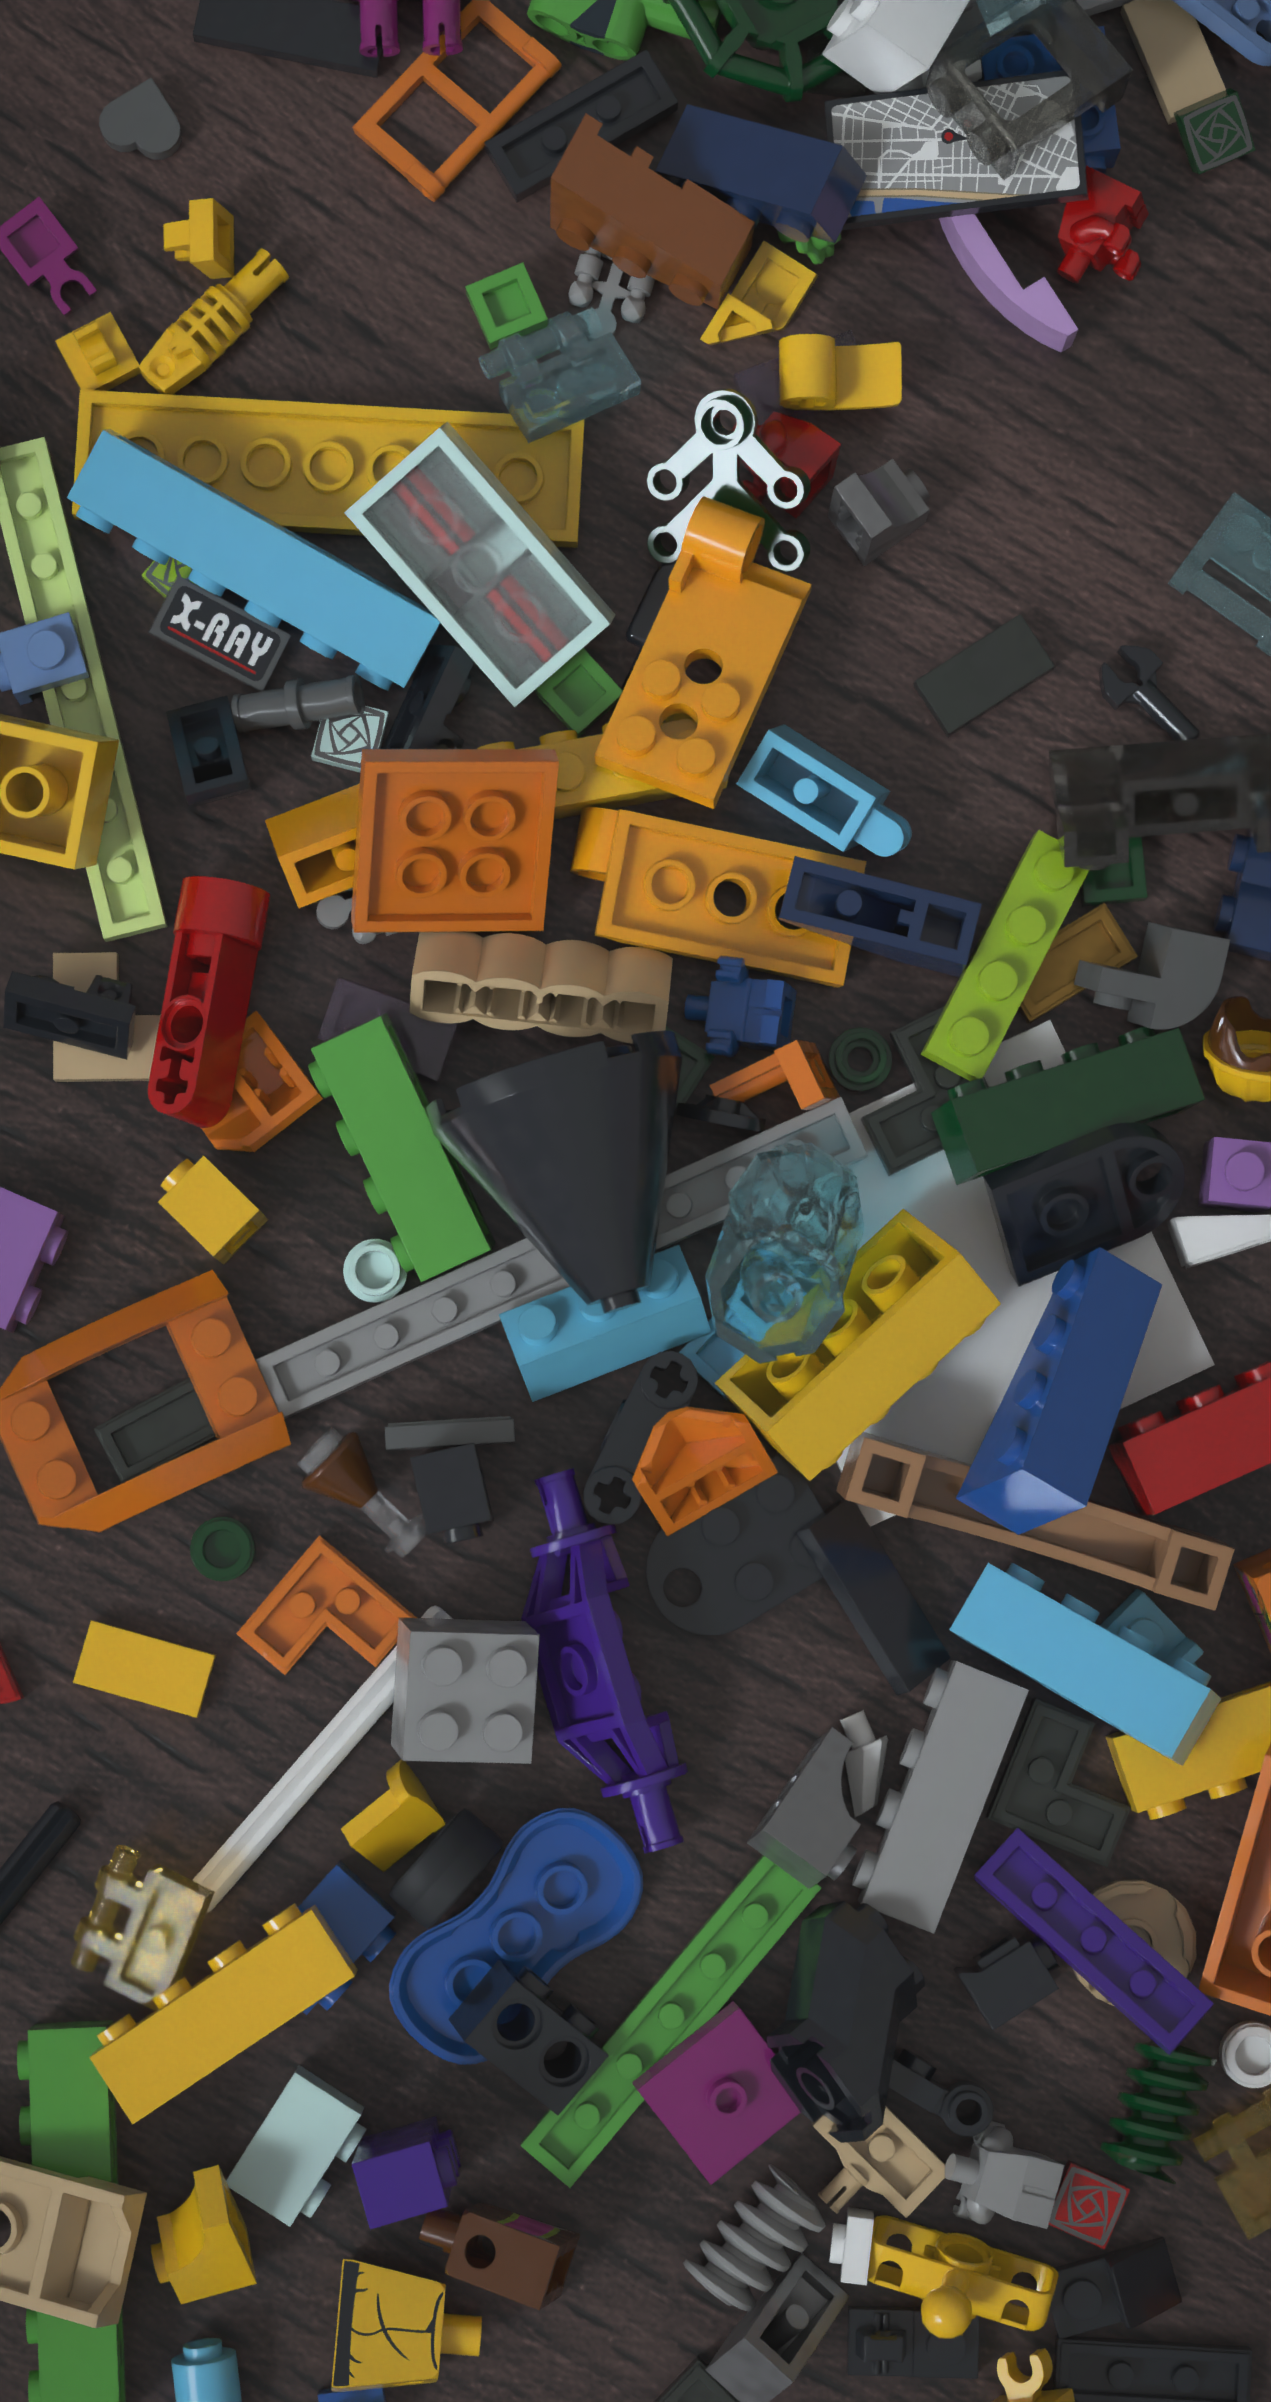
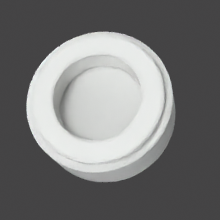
(1247, 2054)

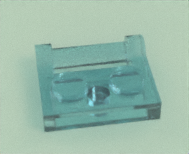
(1241, 545)

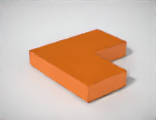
(318, 1594)

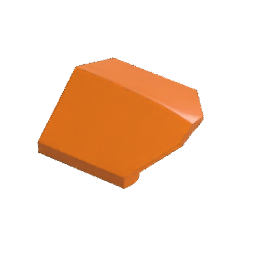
(267, 1092)
(698, 1463)

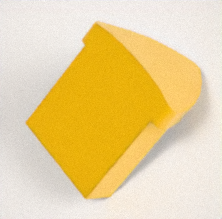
(394, 1820)

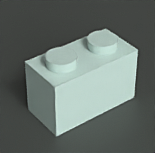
(295, 2147)

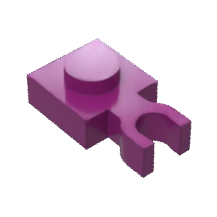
(38, 249)

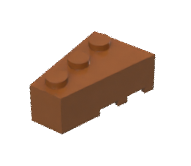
(645, 221)

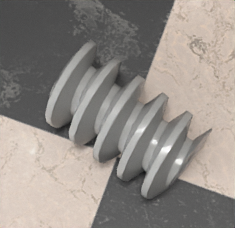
(757, 2242)

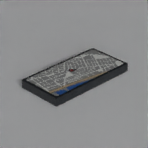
(923, 164)

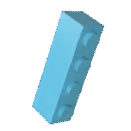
(1087, 1663)

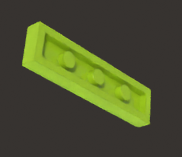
(1005, 960)

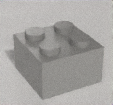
(464, 1690)

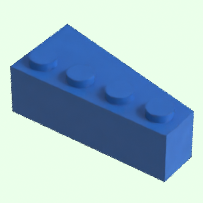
(1063, 1396)

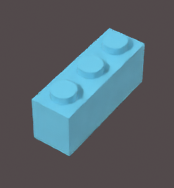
(568, 1342)

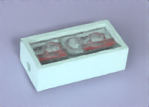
(480, 564)

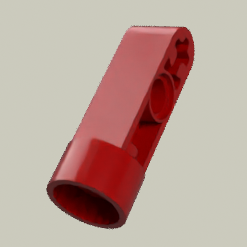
(206, 998)

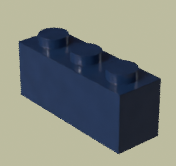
(765, 172)

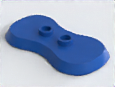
(553, 1897)

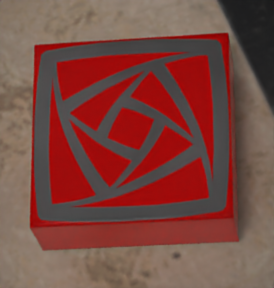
(1087, 2204)

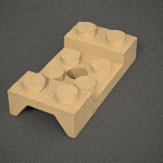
(67, 2243)

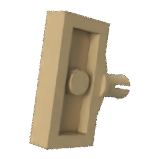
(887, 2162)

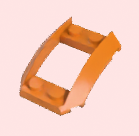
(220, 1372)

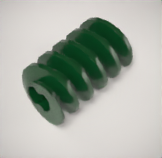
(1157, 2109)

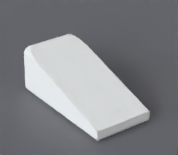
(1212, 1237)

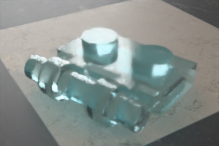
(566, 387)

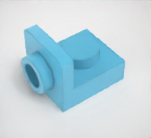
(1145, 1618)

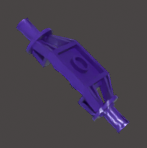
(587, 1667)

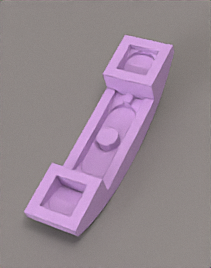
(1032, 310)

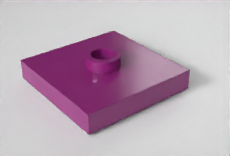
(718, 2093)

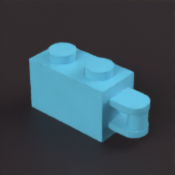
(823, 794)

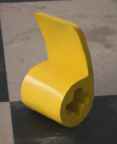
(833, 377)

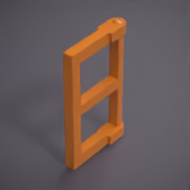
(488, 124)

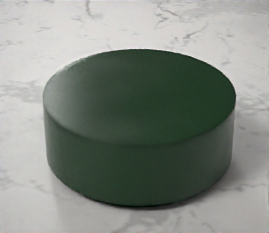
(222, 1549)

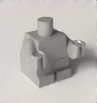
(1004, 2180)

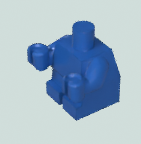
(743, 1010)

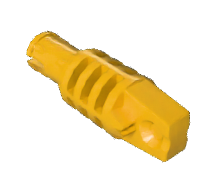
(211, 325)

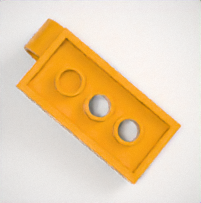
(718, 611)
(663, 886)

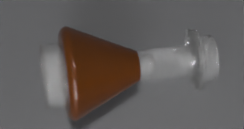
(340, 1471)

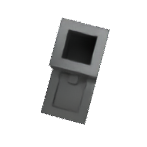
(1173, 980)

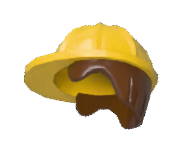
(1240, 1050)

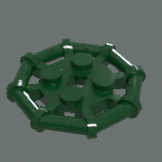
(765, 26)

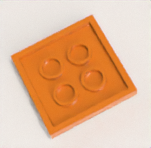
(453, 840)

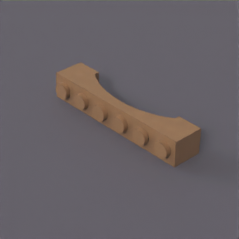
(1094, 1537)

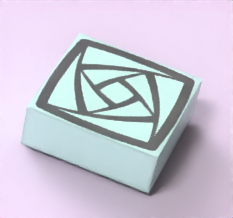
(343, 738)

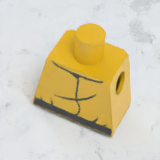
(395, 2329)

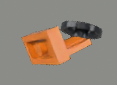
(795, 1062)

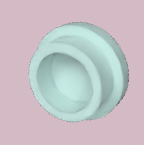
(374, 1271)

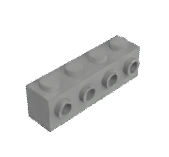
(941, 1794)

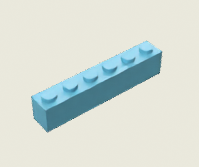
(253, 558)

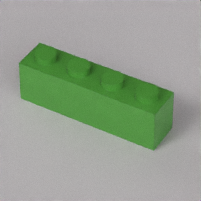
(407, 1164)

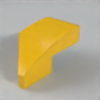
(762, 298)

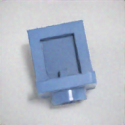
(40, 657)

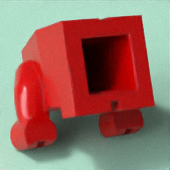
(1099, 229)
(800, 446)

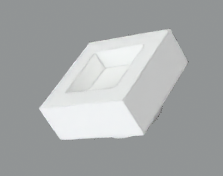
(852, 2245)

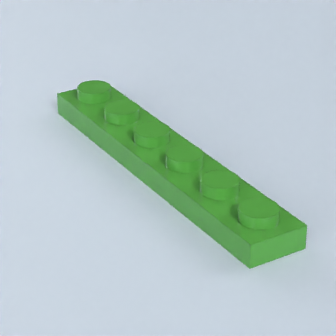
(670, 2011)

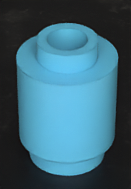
(206, 2372)

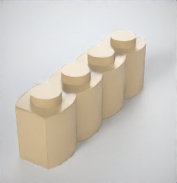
(524, 984)

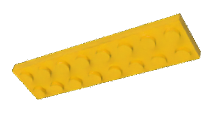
(317, 459)

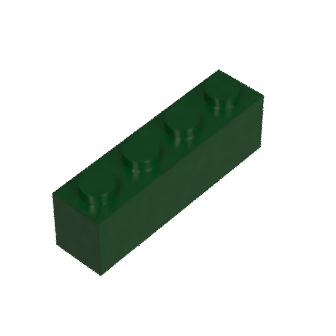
(1043, 1108)

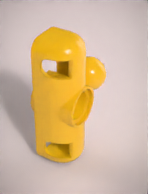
(959, 2278)

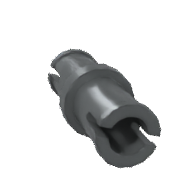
(298, 704)

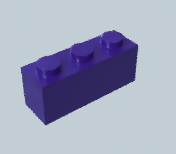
(406, 2171)

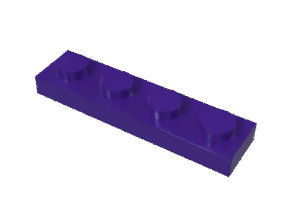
(1093, 1941)

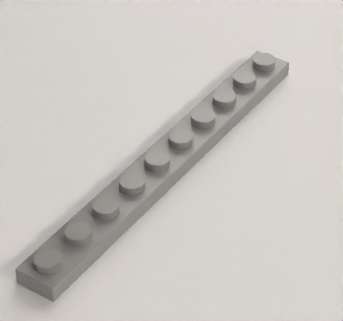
(518, 1274)

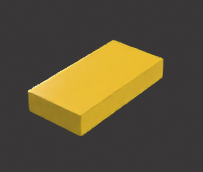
(144, 1668)

